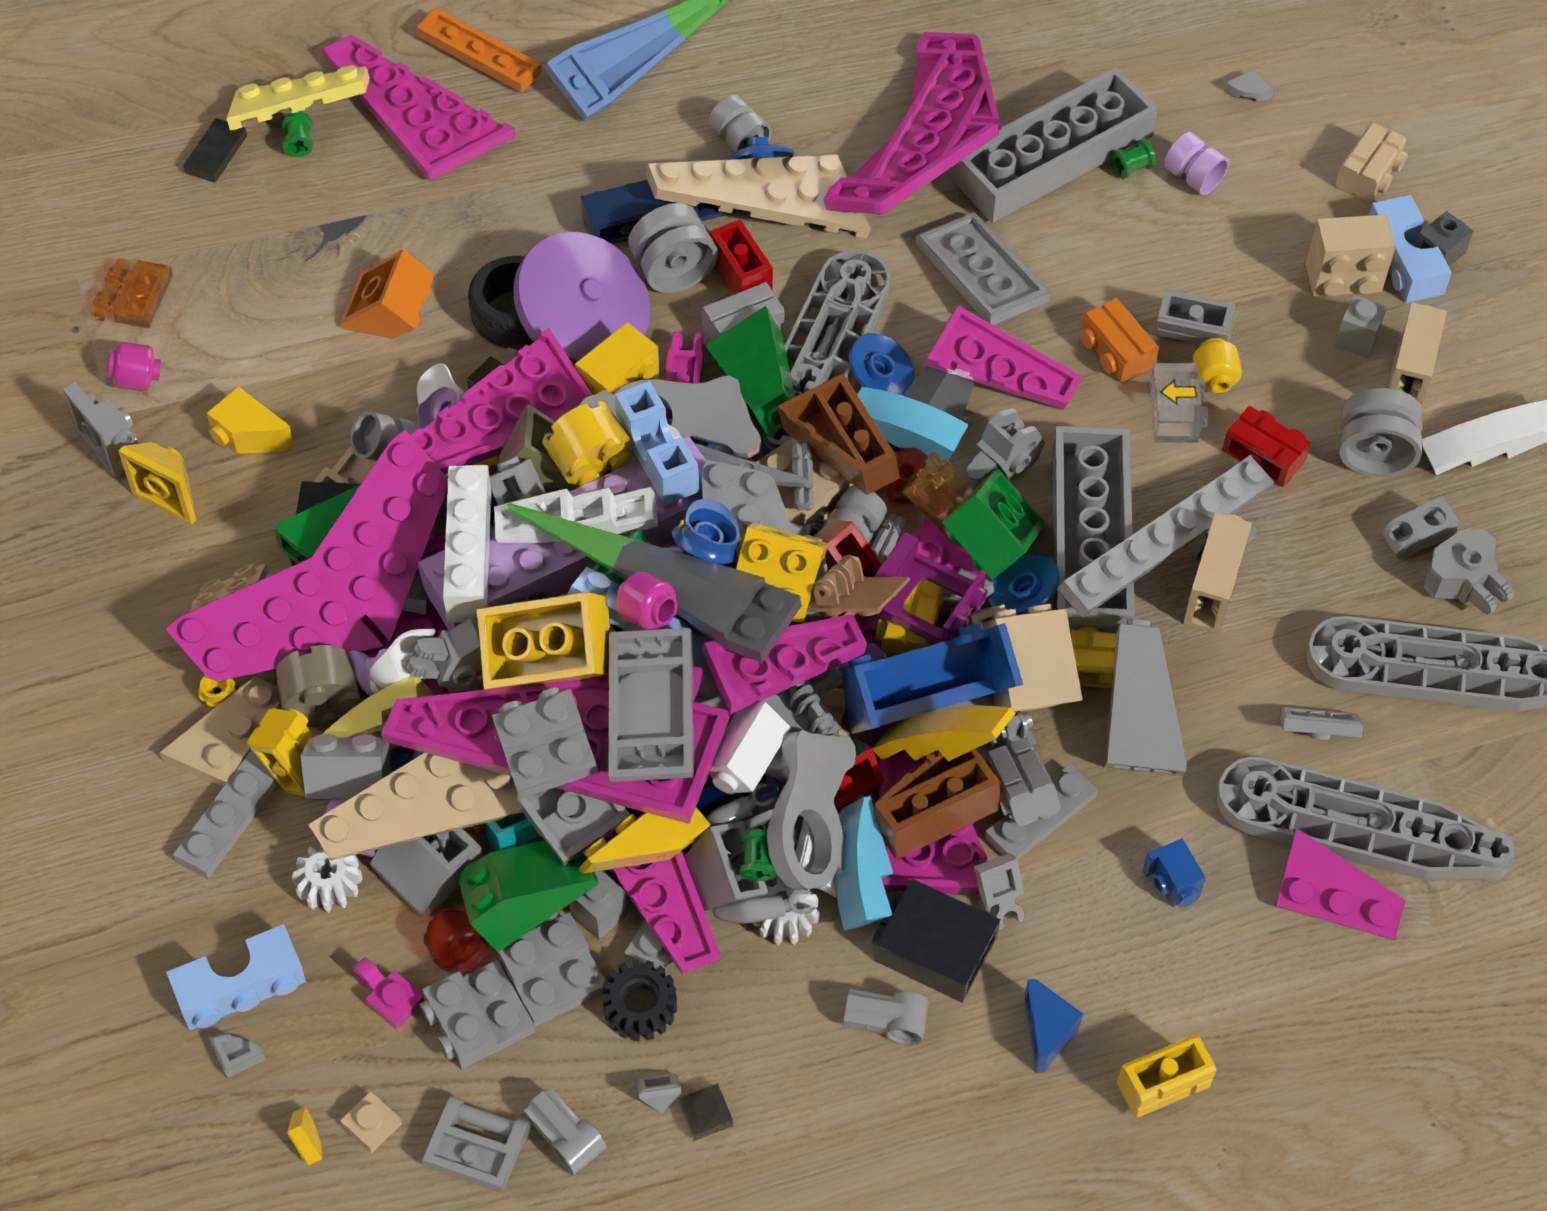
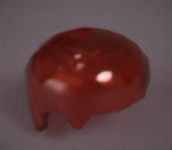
(454, 941)

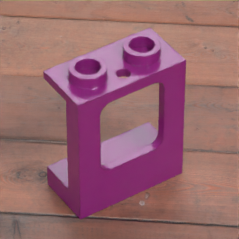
(906, 562)

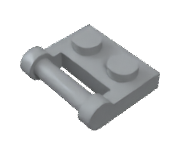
(471, 1155)

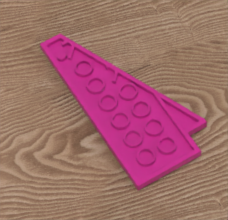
(464, 731)

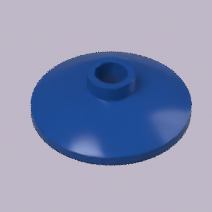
(760, 148)
(881, 364)
(1025, 583)

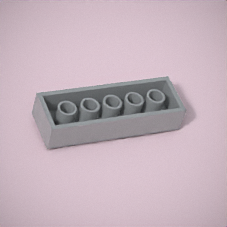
(1055, 144)
(1091, 513)

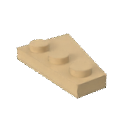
(219, 740)

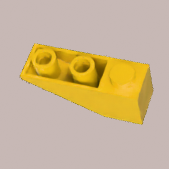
(643, 842)

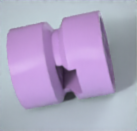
(1196, 163)

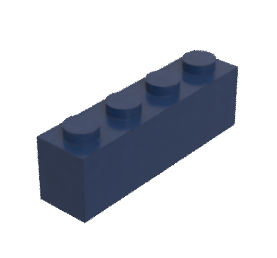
(617, 210)

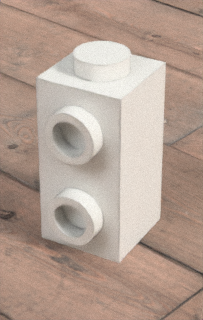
(747, 748)

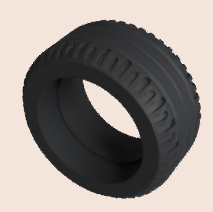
(494, 325)

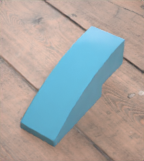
(913, 423)
(866, 863)

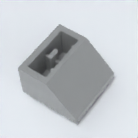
(426, 868)

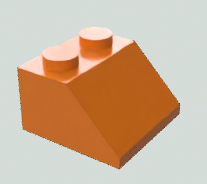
(388, 297)

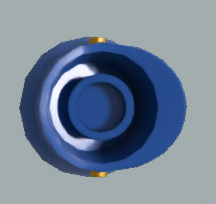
(708, 532)

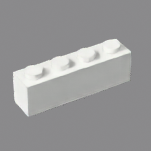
(467, 542)

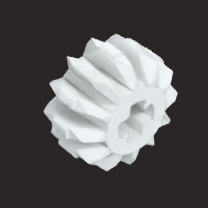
(317, 890)
(792, 923)

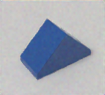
(1050, 1023)

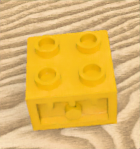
(783, 560)

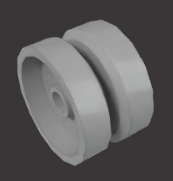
(673, 248)
(1381, 432)

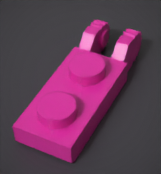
(684, 365)

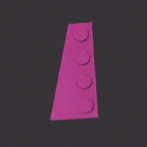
(996, 359)
(796, 657)
(671, 909)

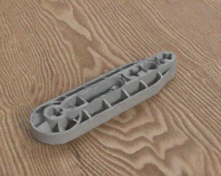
(842, 304)
(1429, 663)
(1361, 821)

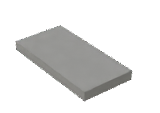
(982, 268)

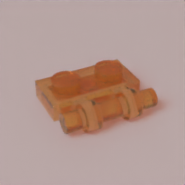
(140, 297)
(937, 490)

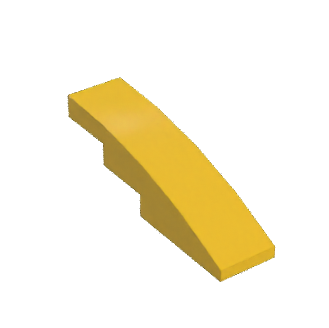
(946, 729)

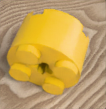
(588, 443)

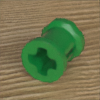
(297, 132)
(1133, 158)
(756, 869)

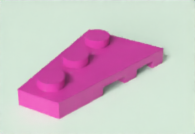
(1335, 891)

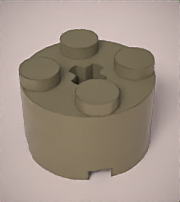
(318, 684)

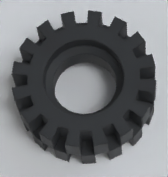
(634, 978)

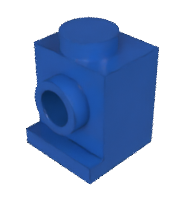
(1175, 873)

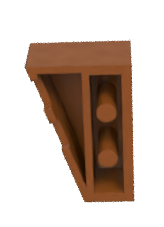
(841, 433)
(936, 801)

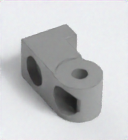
(1420, 528)

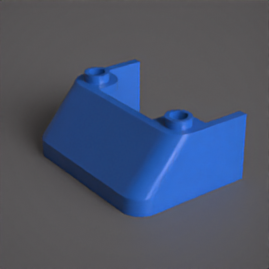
(929, 677)

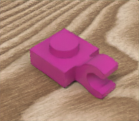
(390, 997)

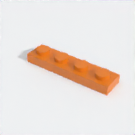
(479, 50)

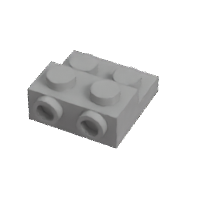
(101, 426)
(544, 742)
(570, 820)
(552, 968)
(476, 1014)

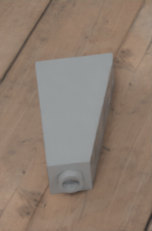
(1142, 710)

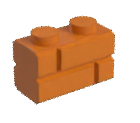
(1118, 340)

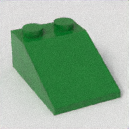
(994, 524)
(520, 889)

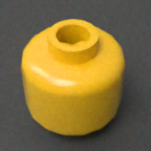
(1218, 364)

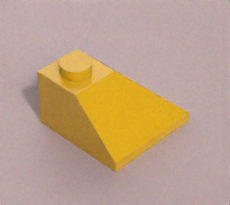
(159, 478)

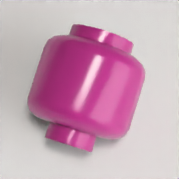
(133, 366)
(646, 601)

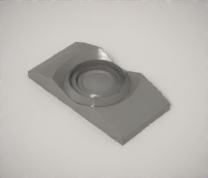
(651, 705)

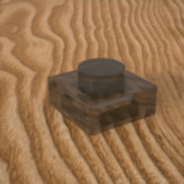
(705, 1111)

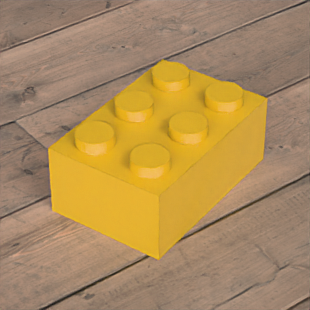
(544, 641)

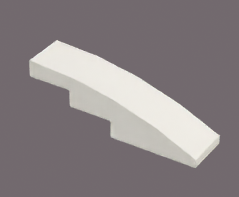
(1487, 437)
(596, 509)

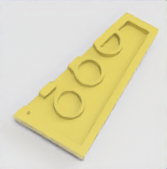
(295, 94)

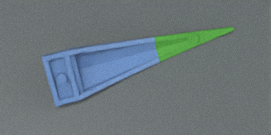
(605, 67)

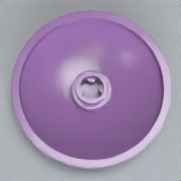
(579, 291)

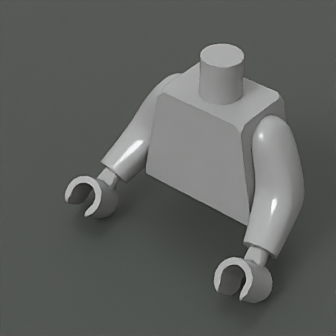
(716, 864)

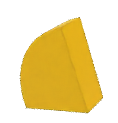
(305, 1136)

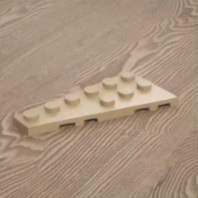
(770, 188)
(416, 802)

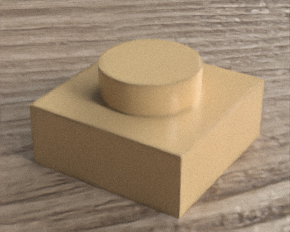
(371, 1122)

